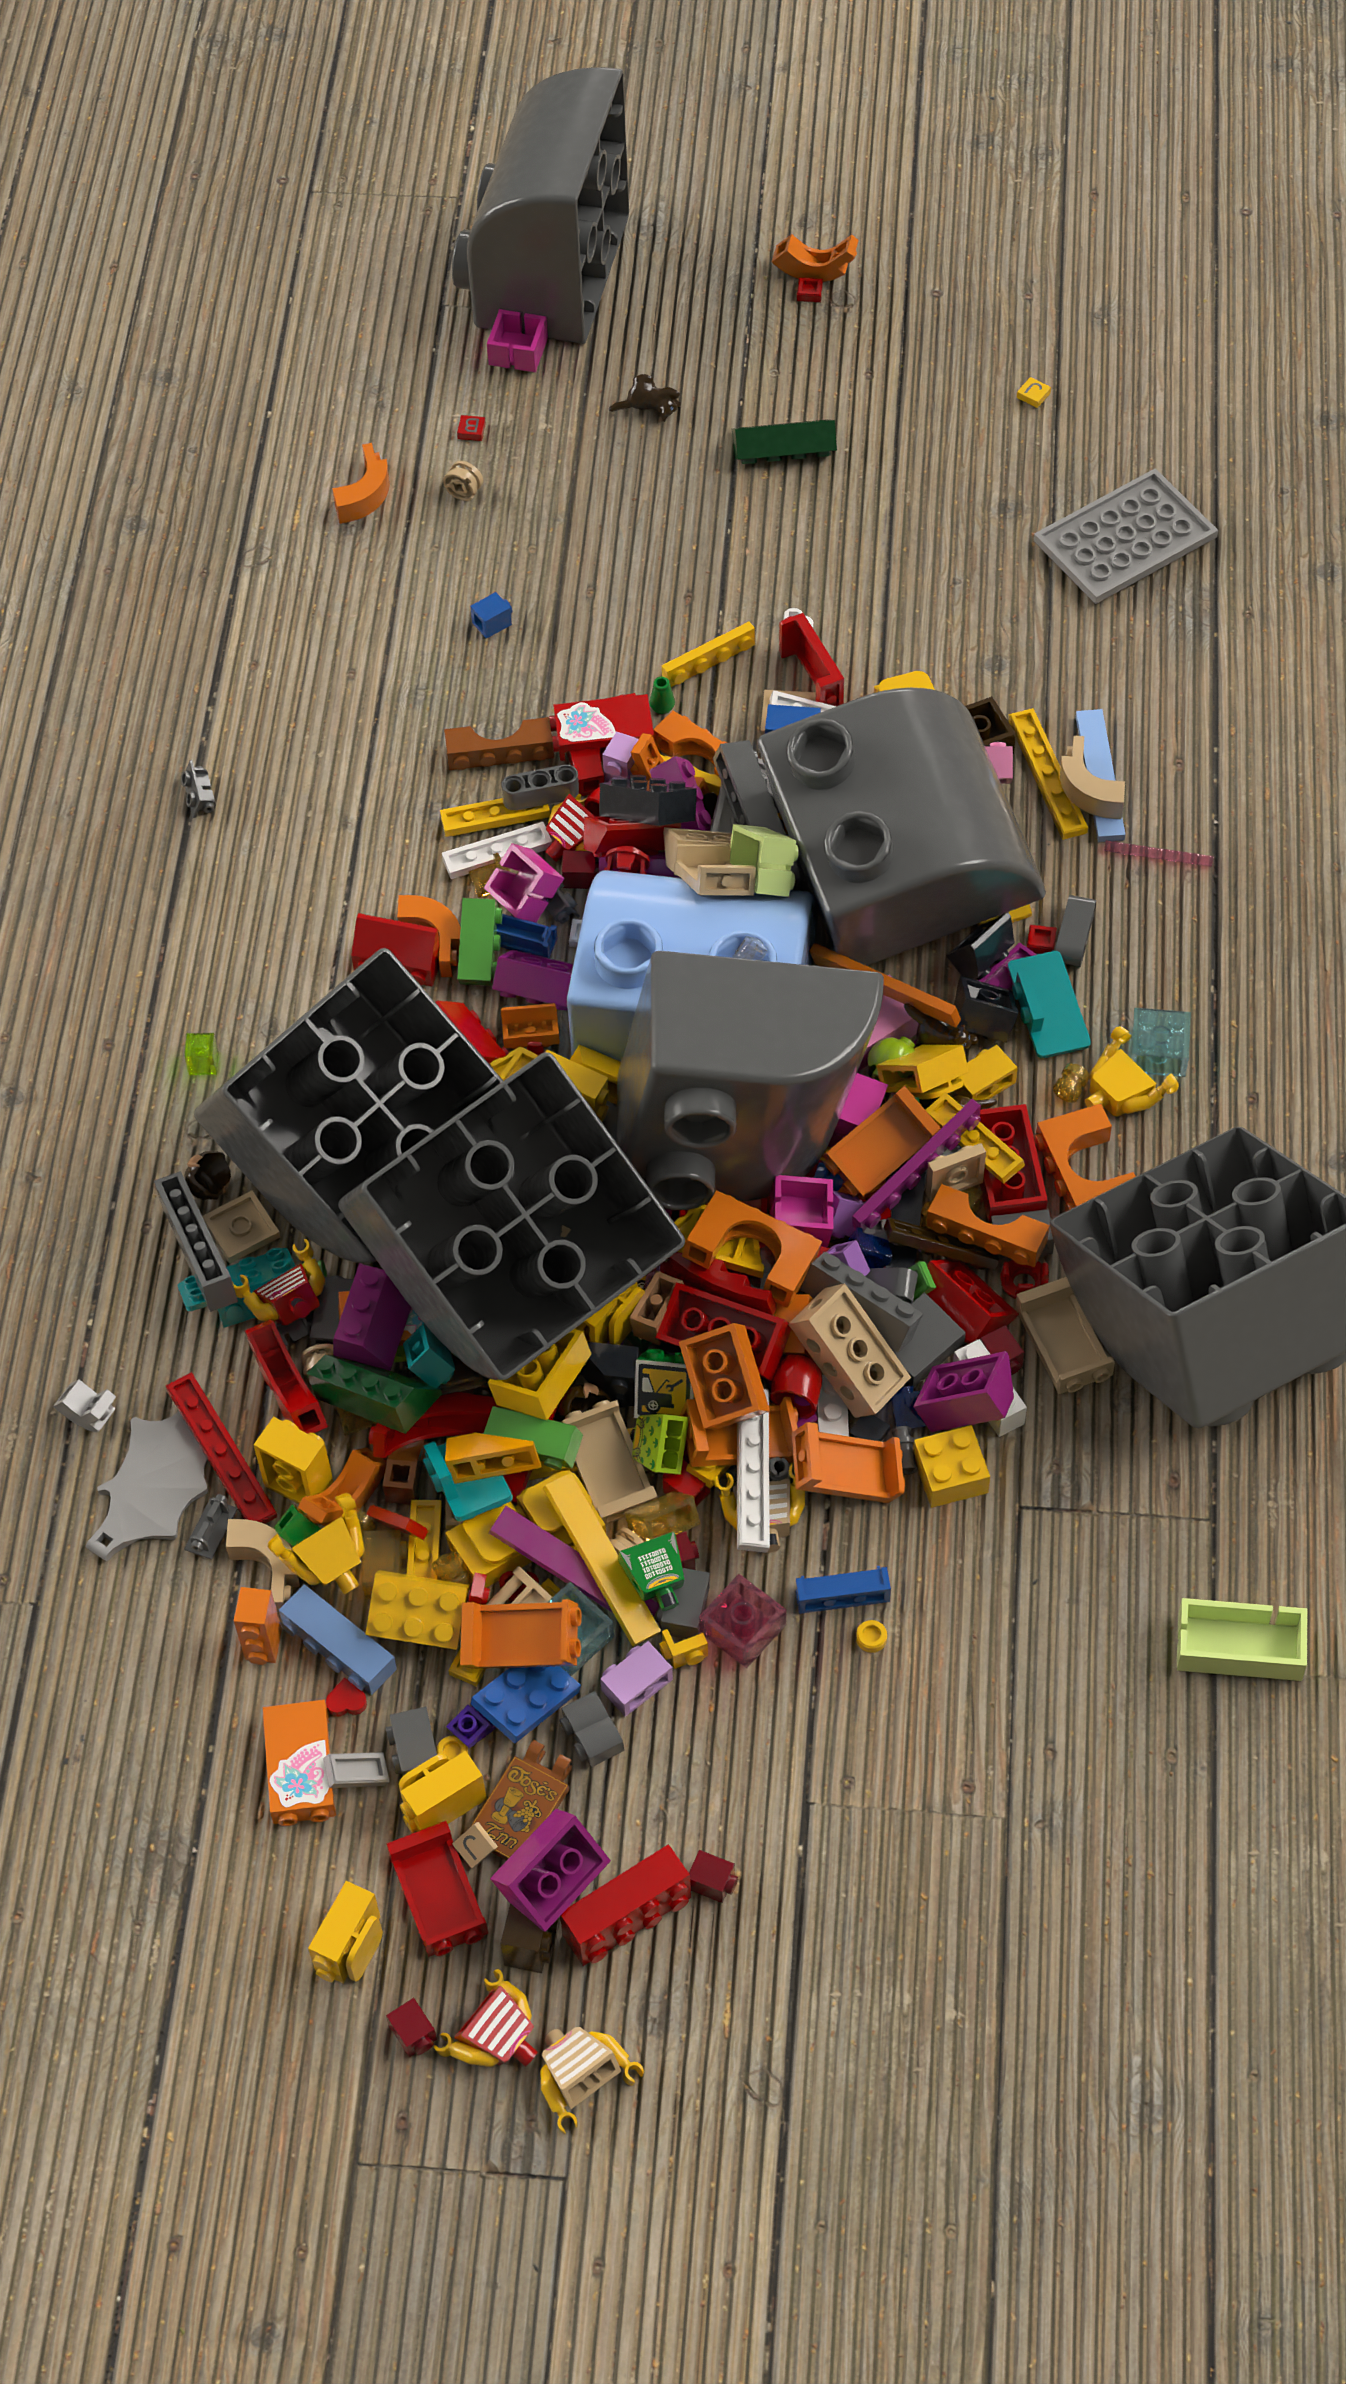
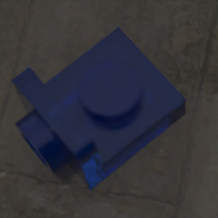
(903, 1408)

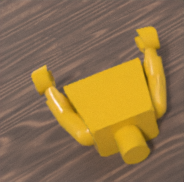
(1121, 1083)
(329, 1552)

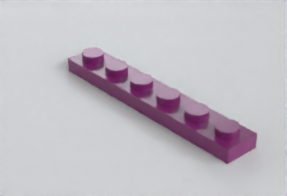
(911, 1172)

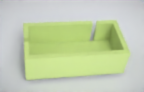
(770, 855)
(1240, 1640)

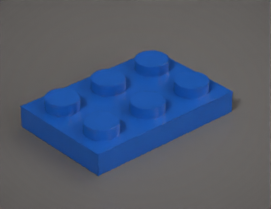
(524, 1698)

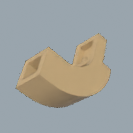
(1087, 791)
(250, 1542)

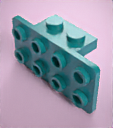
(1048, 1004)
(258, 1271)
(464, 1498)

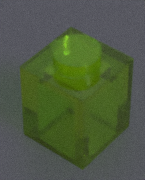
(201, 1054)

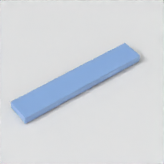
(1099, 763)

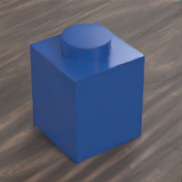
(491, 615)

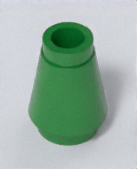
(662, 697)

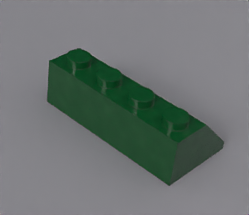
(784, 439)
(371, 1392)

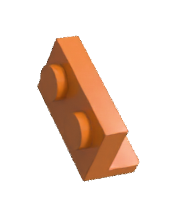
(530, 1024)

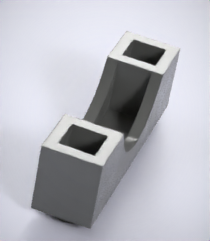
(889, 1314)

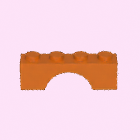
(681, 737)
(1019, 1240)

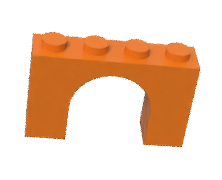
(1065, 1136)
(730, 1219)

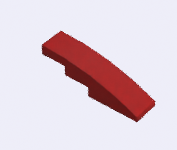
(723, 1283)

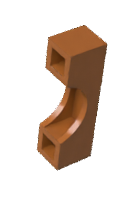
(528, 743)

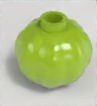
(889, 1049)

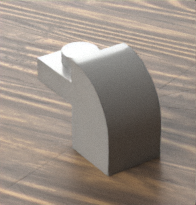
(85, 1406)

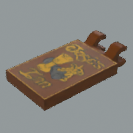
(523, 1799)

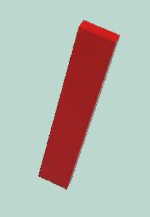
(220, 1449)

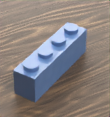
(337, 1640)

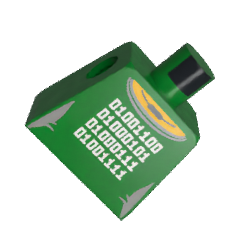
(655, 1569)

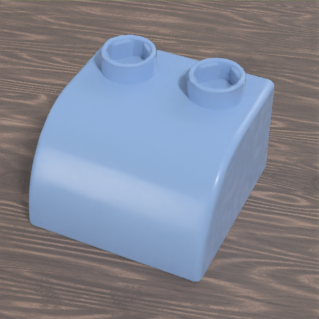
(641, 914)

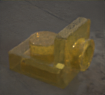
(481, 875)

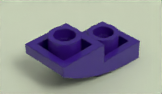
(470, 1726)

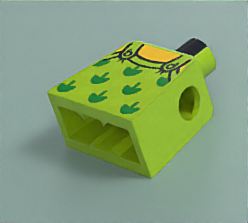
(660, 1442)

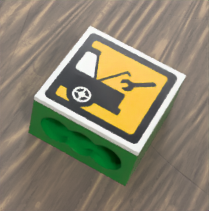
(661, 1384)

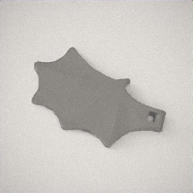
(152, 1486)

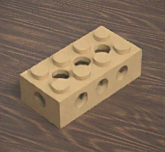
(849, 1350)

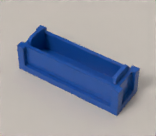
(527, 936)
(843, 1590)

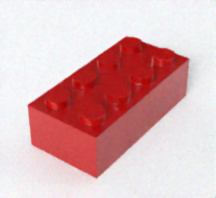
(1026, 1188)
(698, 1312)
(626, 1905)

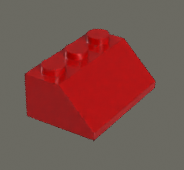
(607, 833)
(411, 944)
(470, 1026)
(968, 1299)

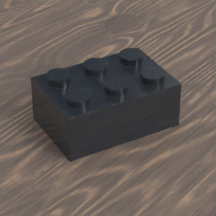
(647, 800)

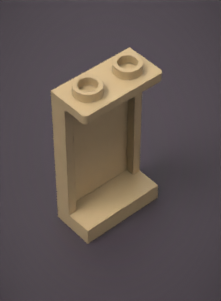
(710, 872)
(1063, 1336)
(607, 1464)

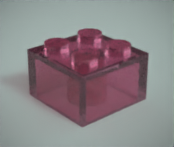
(742, 1620)

